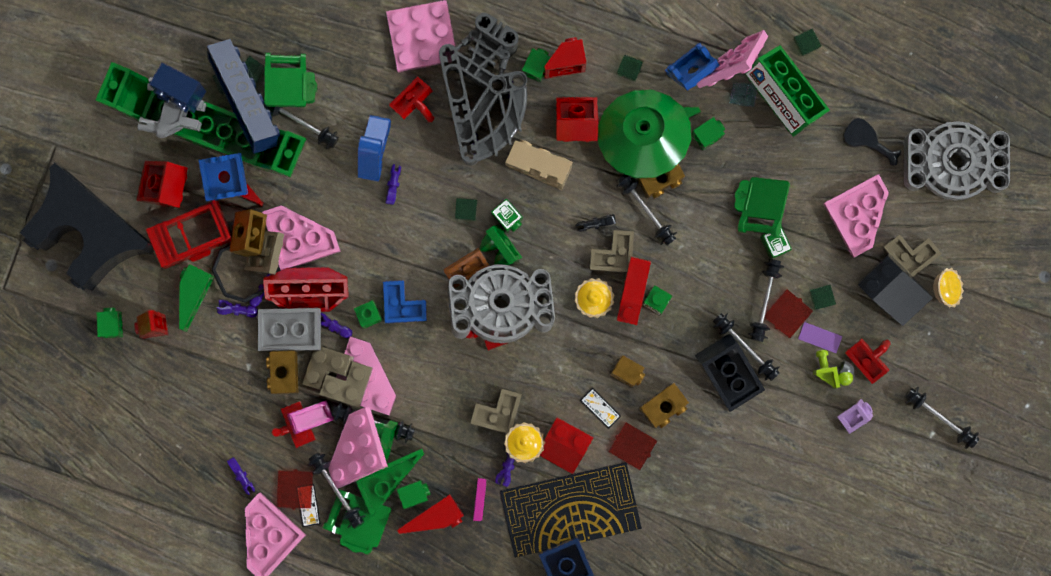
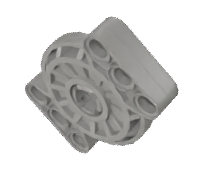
(971, 146)
(497, 323)

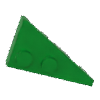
(381, 484)

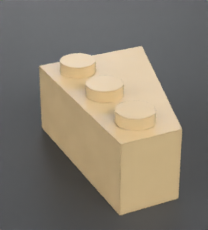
(539, 164)

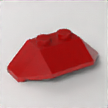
(306, 288)

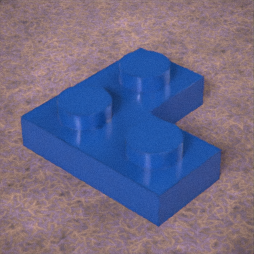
(399, 310)

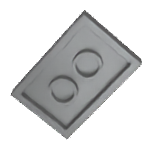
(289, 329)

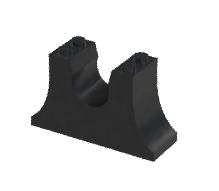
(105, 233)

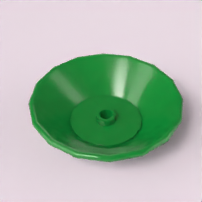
(649, 151)

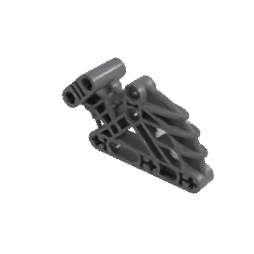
(489, 45)

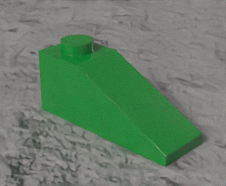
(193, 289)

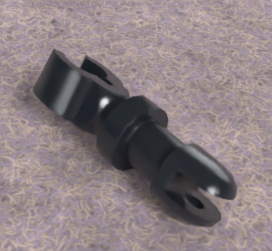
(595, 223)

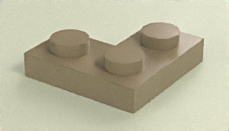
(616, 259)
(914, 259)
(268, 260)
(322, 363)
(352, 389)
(502, 417)

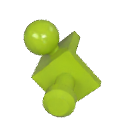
(831, 375)

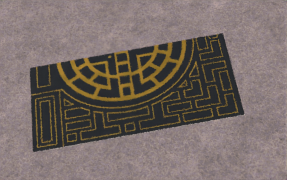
(578, 505)

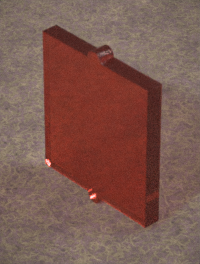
(788, 313)
(633, 446)
(294, 489)

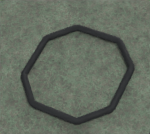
(221, 285)

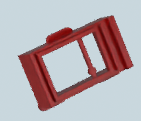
(165, 247)

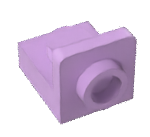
(856, 416)

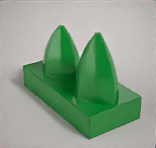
(498, 239)
(386, 436)

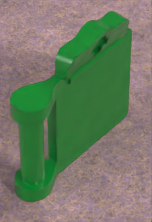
(288, 85)
(761, 200)
(368, 534)

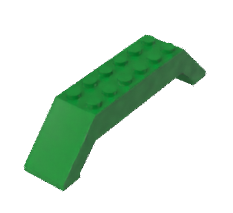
(219, 131)

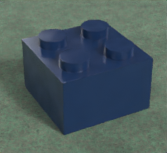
(177, 87)
(566, 559)

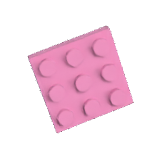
(419, 35)

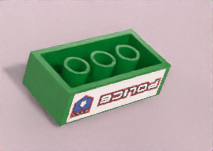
(786, 91)

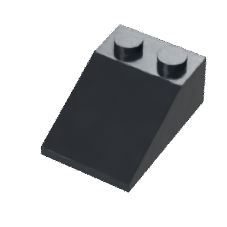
(895, 289)
(730, 372)

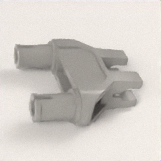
(171, 120)

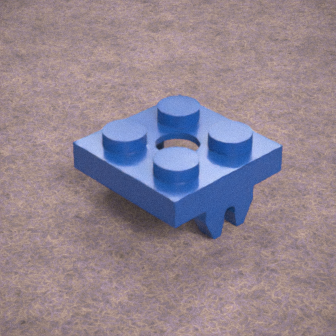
(696, 58)
(210, 171)

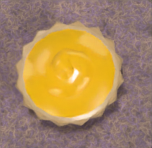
(948, 287)
(594, 298)
(524, 442)

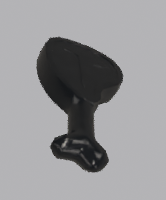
(861, 133)

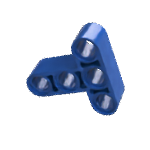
(372, 148)

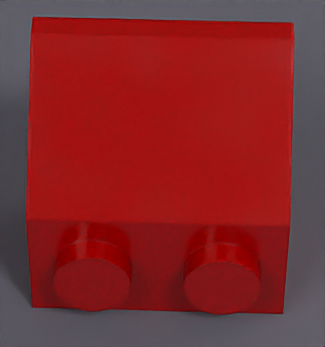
(567, 59)
(576, 119)
(162, 183)
(565, 445)

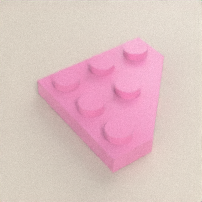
(736, 61)
(859, 214)
(302, 238)
(379, 393)
(358, 450)
(268, 536)

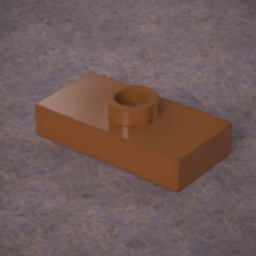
(467, 265)

